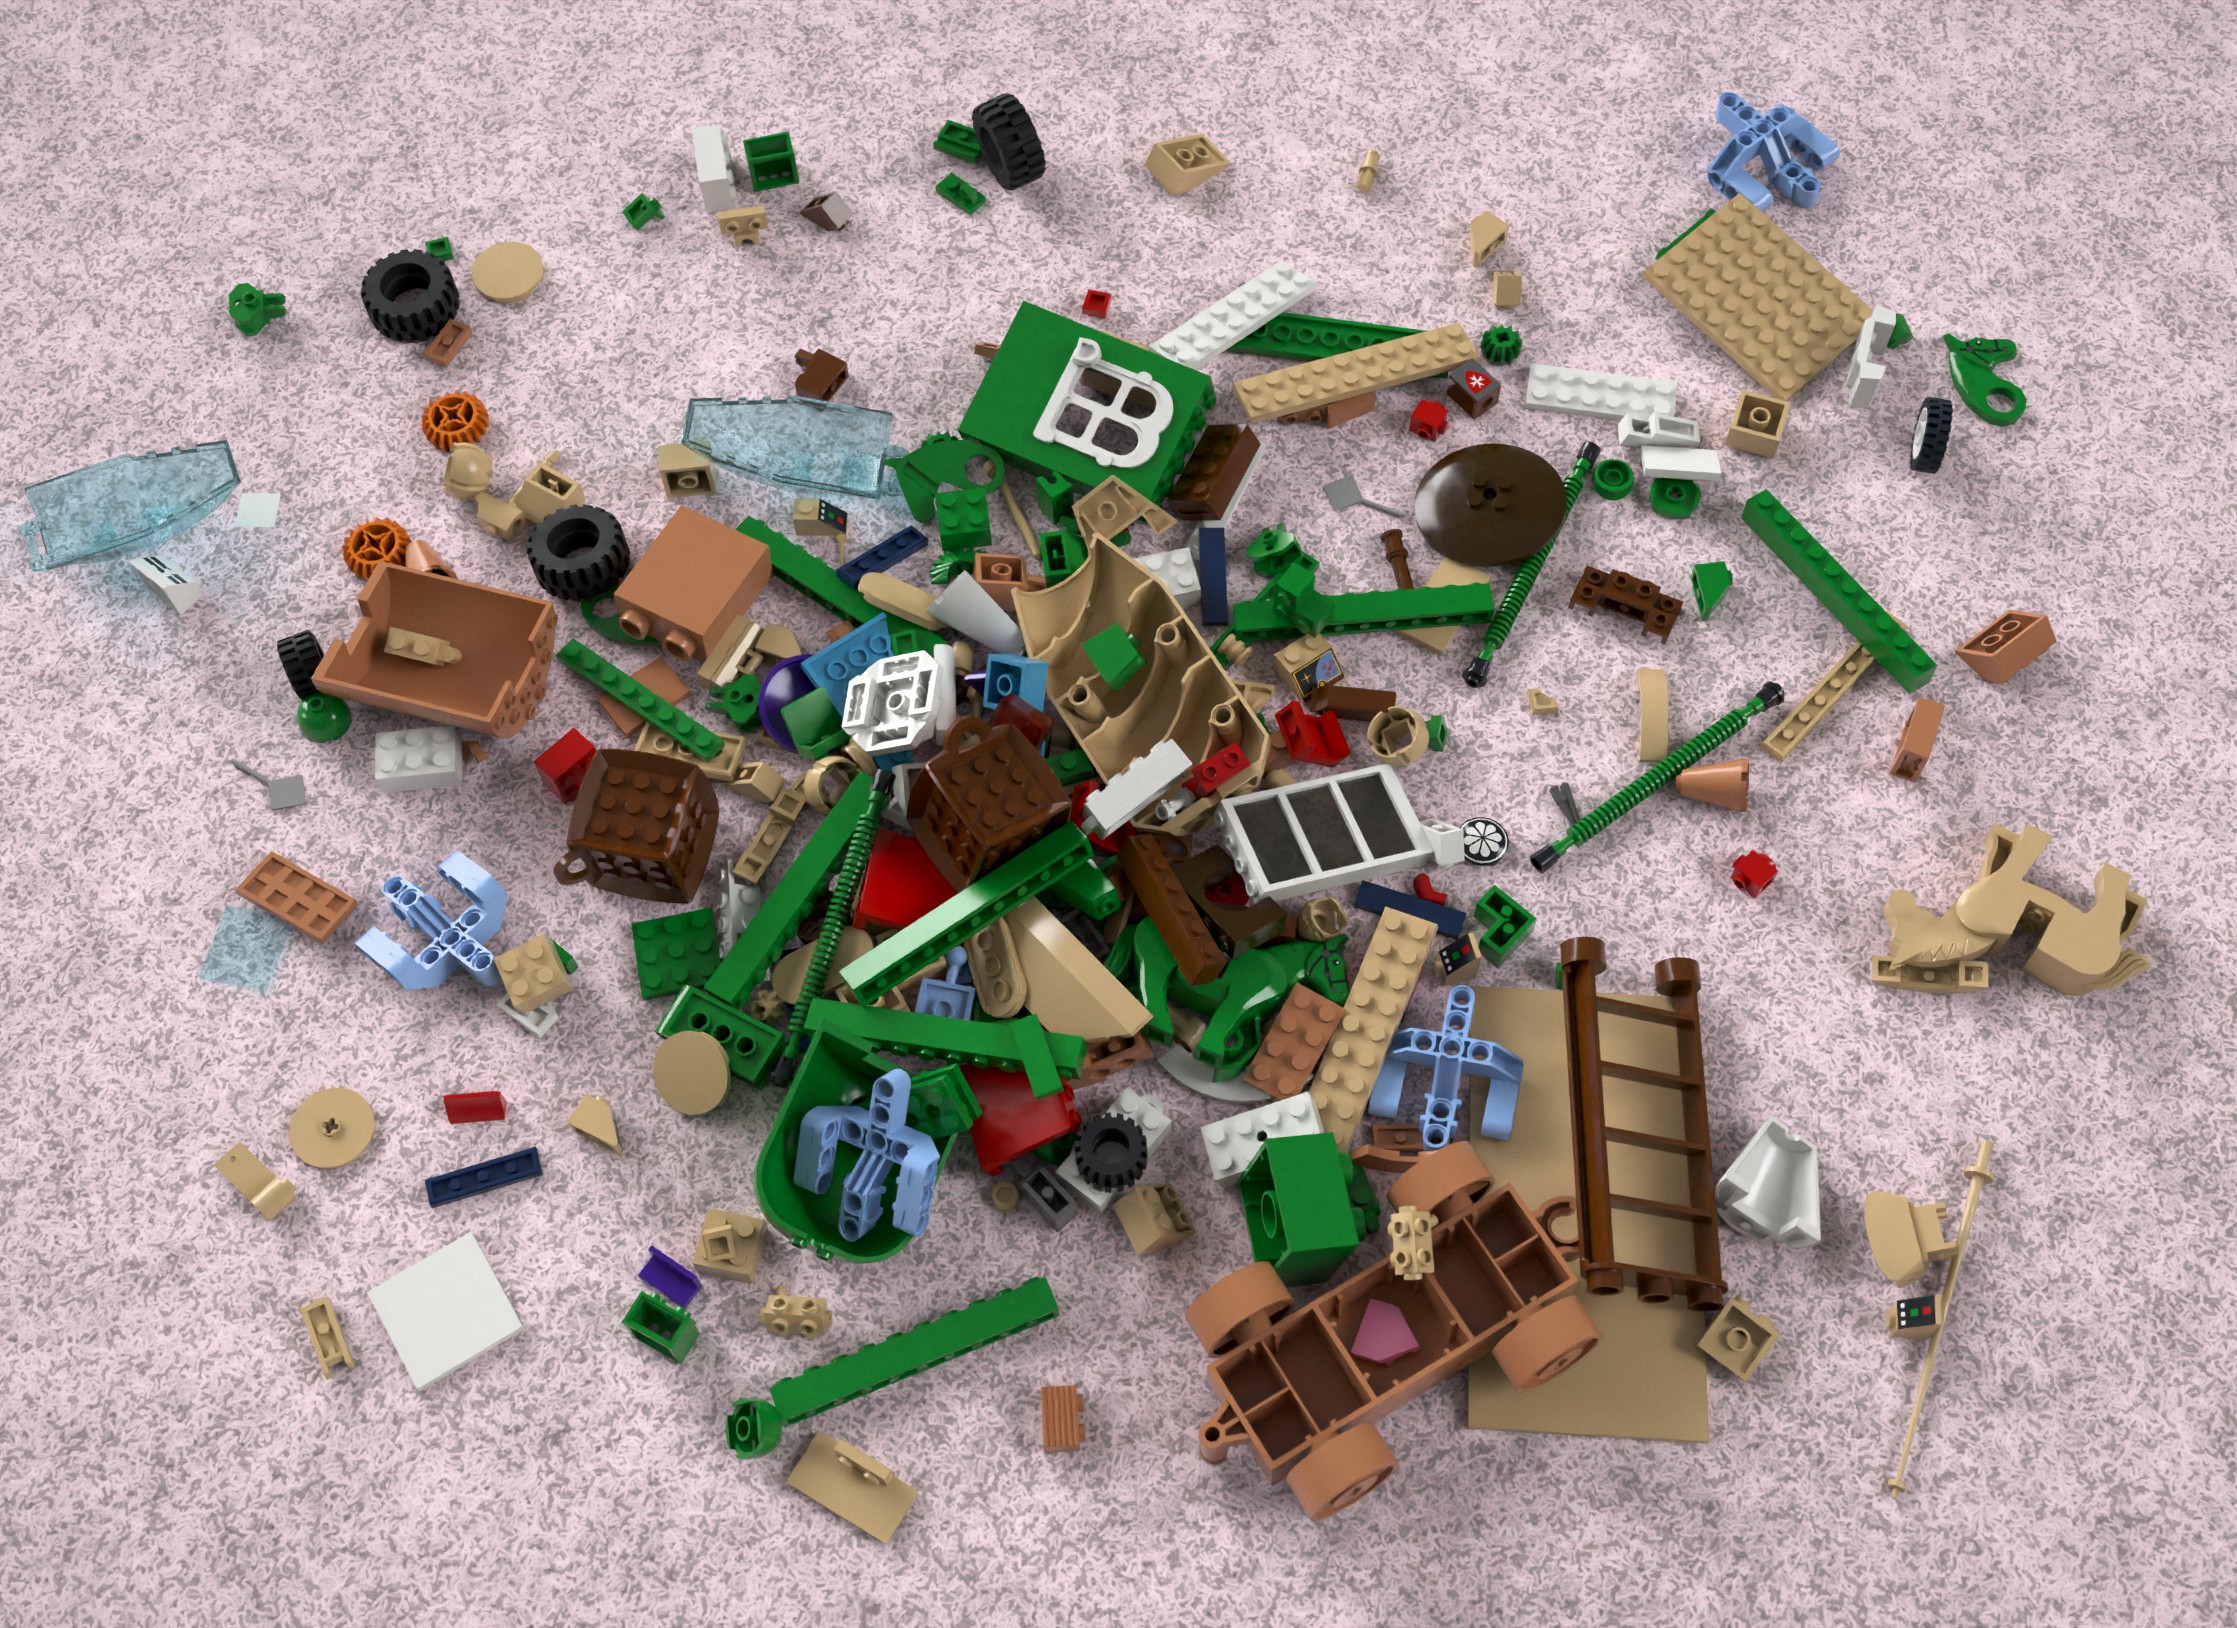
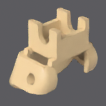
(1905, 1236)

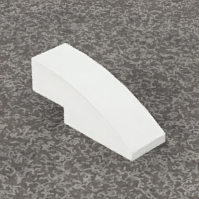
(1658, 431)

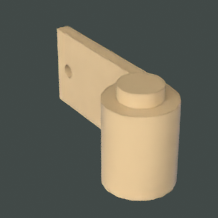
(256, 1181)

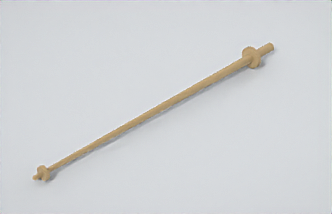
(1978, 1175)

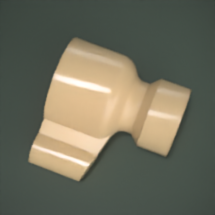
(1062, 739)

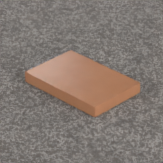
(657, 678)

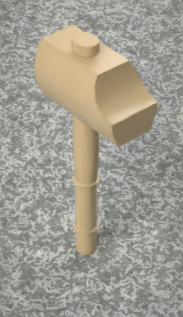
(501, 517)

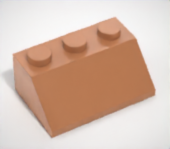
(2007, 645)

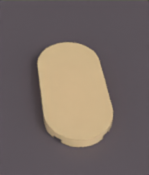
(900, 599)
(791, 969)
(996, 970)

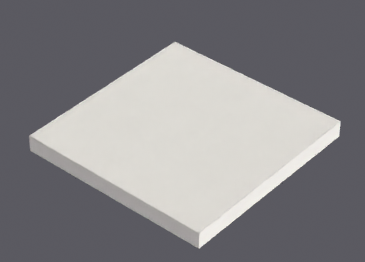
(445, 1311)

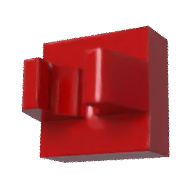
(1096, 303)

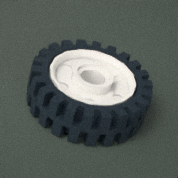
(1931, 435)

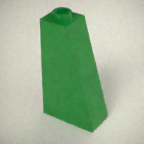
(1087, 890)

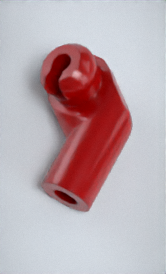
(1425, 891)

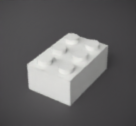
(713, 169)
(1177, 573)
(418, 759)

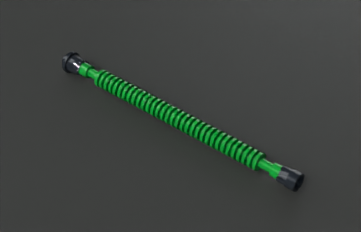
(1477, 672)
(1658, 776)
(864, 837)

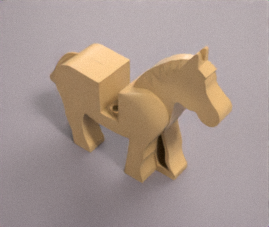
(2072, 948)

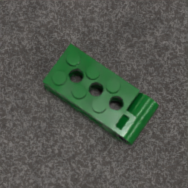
(695, 1008)
(937, 1103)

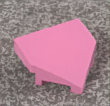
(1383, 1334)

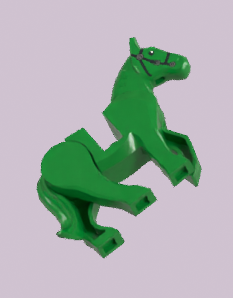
(1238, 1003)

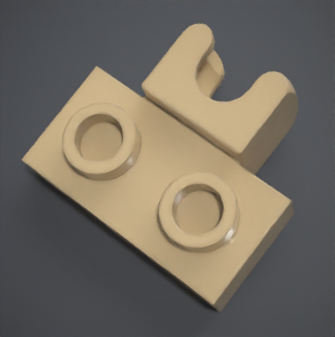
(743, 223)

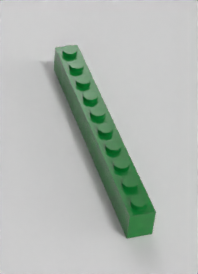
(819, 583)
(1839, 592)
(1374, 612)
(791, 899)
(966, 913)
(944, 1037)
(914, 1351)

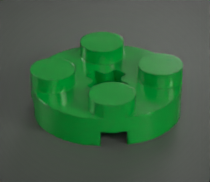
(1670, 507)

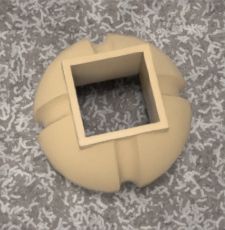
(467, 471)
(1393, 725)
(841, 771)

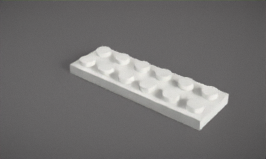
(1597, 393)

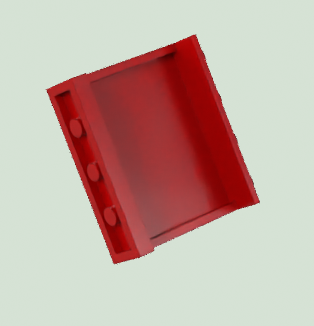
(899, 883)
(1013, 1117)

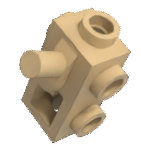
(1412, 1242)
(795, 1315)

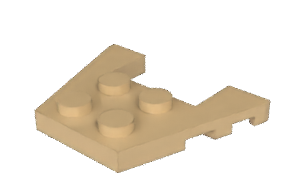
(1113, 508)

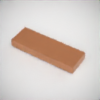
(1401, 1137)

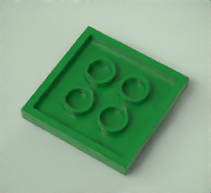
(675, 952)

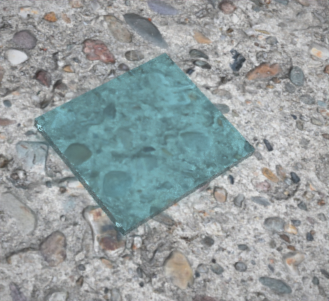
(245, 948)

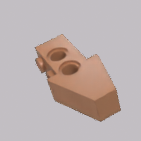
(1335, 412)
(1112, 1056)

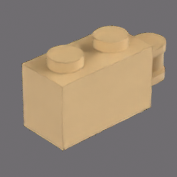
(421, 647)

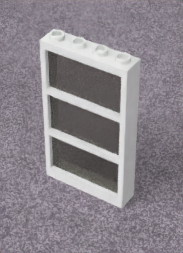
(1322, 833)

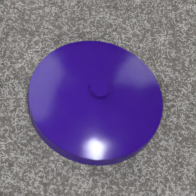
(781, 687)

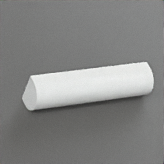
(946, 712)

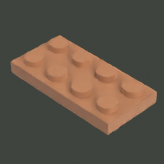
(296, 897)
(1294, 1044)

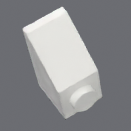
(1446, 842)

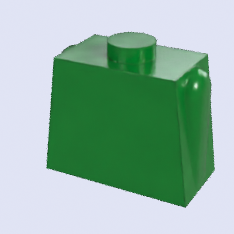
(1115, 655)
(1072, 767)

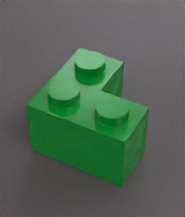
(1300, 603)
(1507, 925)

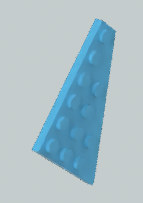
(845, 660)

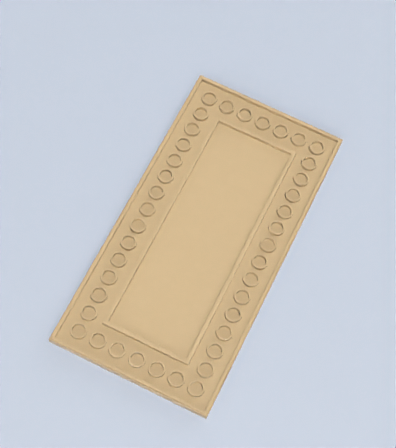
(1646, 1371)

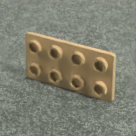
(853, 1486)

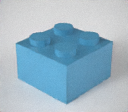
(1017, 675)

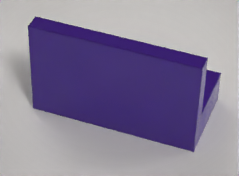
(670, 1278)

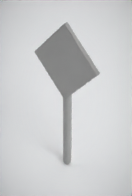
(1345, 493)
(283, 792)

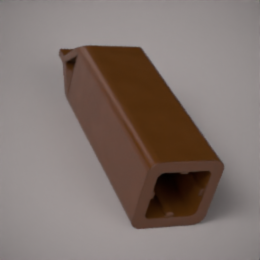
(1351, 702)

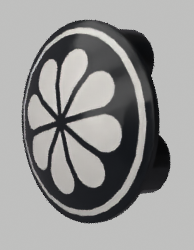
(1484, 841)

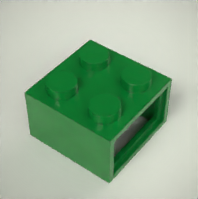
(768, 157)
(963, 519)
(653, 1310)

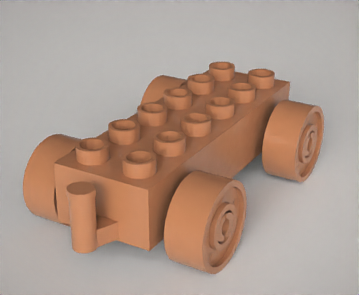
(1313, 1405)

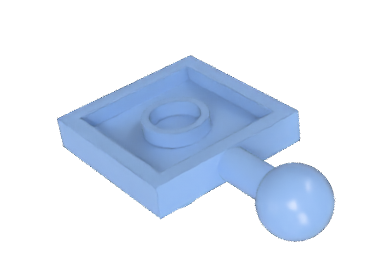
(947, 997)

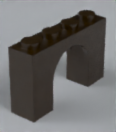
(1232, 930)

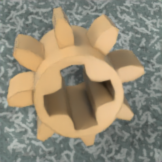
(767, 1007)

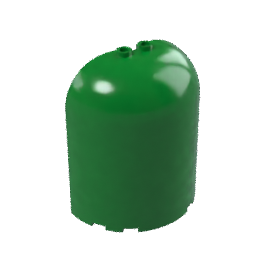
(831, 1074)

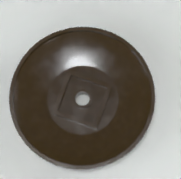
(1496, 531)

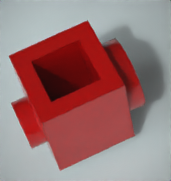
(1429, 420)
(1753, 873)

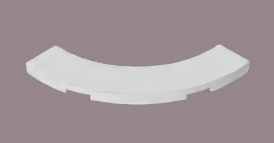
(1199, 1078)

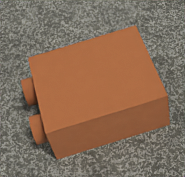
(692, 585)

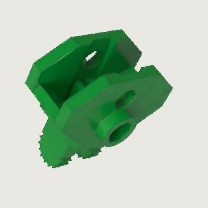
(254, 308)
(1274, 551)
(738, 702)

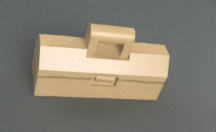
(731, 653)

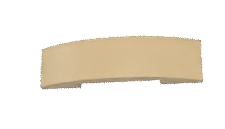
(1653, 715)
(770, 837)
(1960, 978)

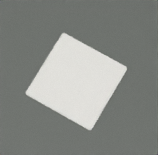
(257, 510)

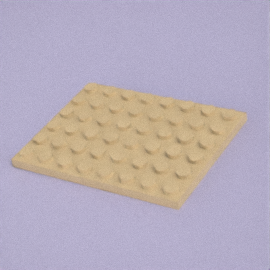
(1760, 297)

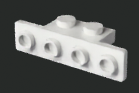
(737, 907)

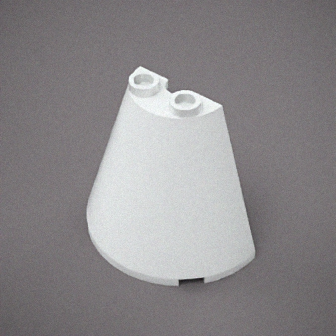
(977, 615)
(1773, 1189)

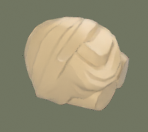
(1318, 920)

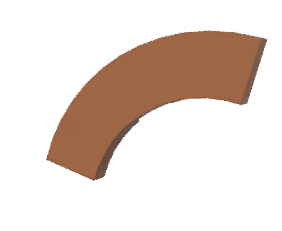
(1384, 1160)

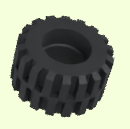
(300, 658)
(1111, 1130)

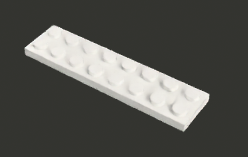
(1235, 316)

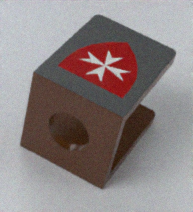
(1474, 388)

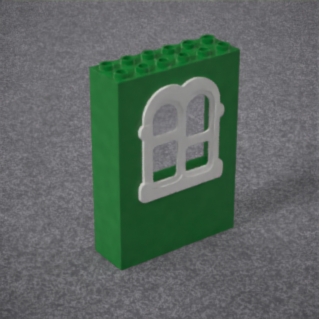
(1036, 380)

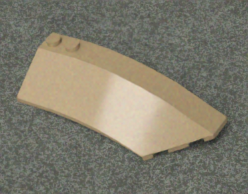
(1067, 983)

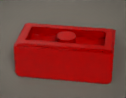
(475, 1107)

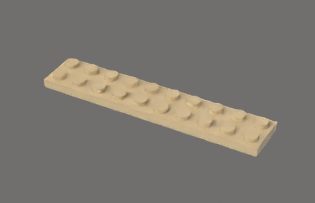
(1354, 373)
(1370, 1021)

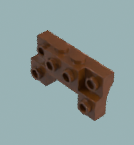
(1628, 597)

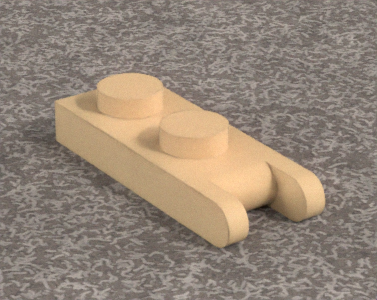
(326, 1335)

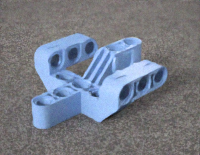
(1768, 137)
(453, 942)
(1500, 1065)
(884, 1141)

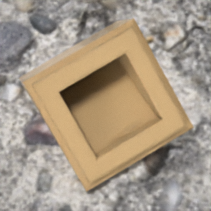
(719, 1243)

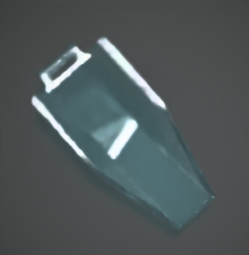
(796, 444)
(126, 504)

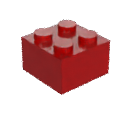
(565, 765)

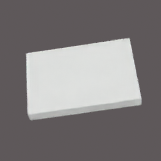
(1680, 463)

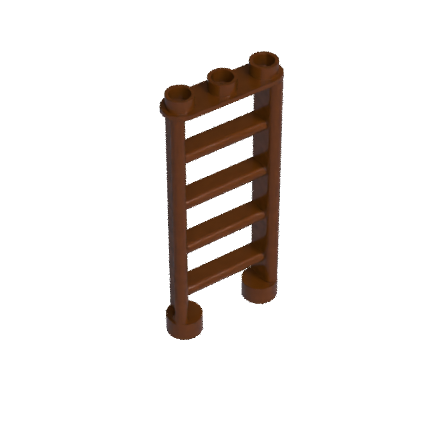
(1675, 978)

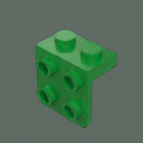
(814, 725)

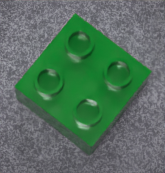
(1301, 1207)

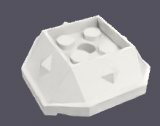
(894, 703)

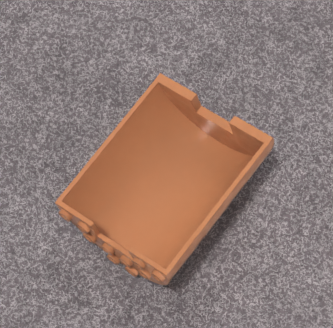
(501, 638)

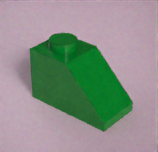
(1710, 586)

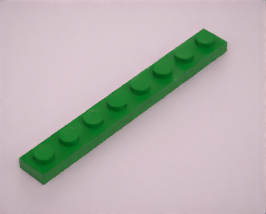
(640, 700)

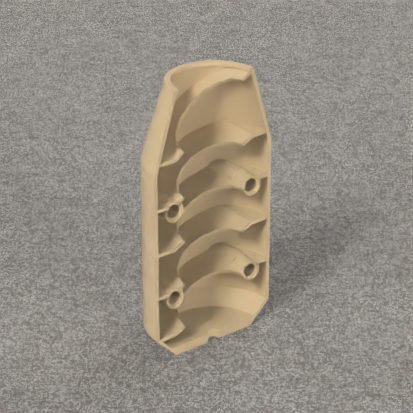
(1173, 696)

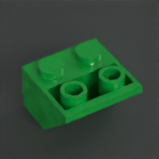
(1061, 555)

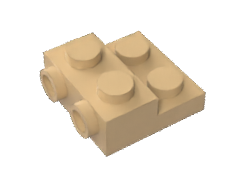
(1738, 1337)

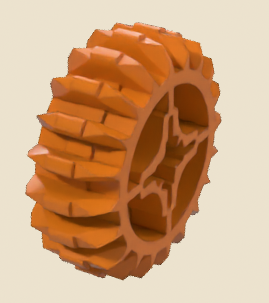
(455, 414)
(385, 536)

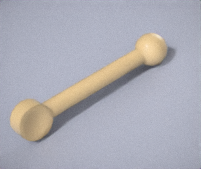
(841, 540)

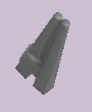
(1565, 801)

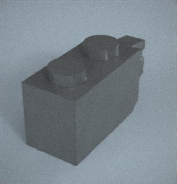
(1045, 1194)

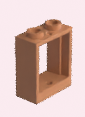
(1917, 739)

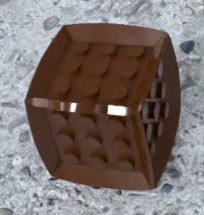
(984, 801)
(641, 826)

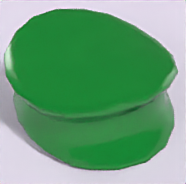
(1613, 479)

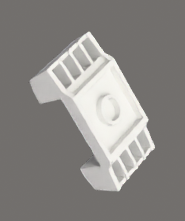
(1865, 376)

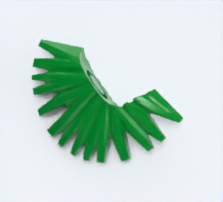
(953, 564)

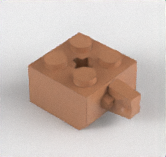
(1001, 574)

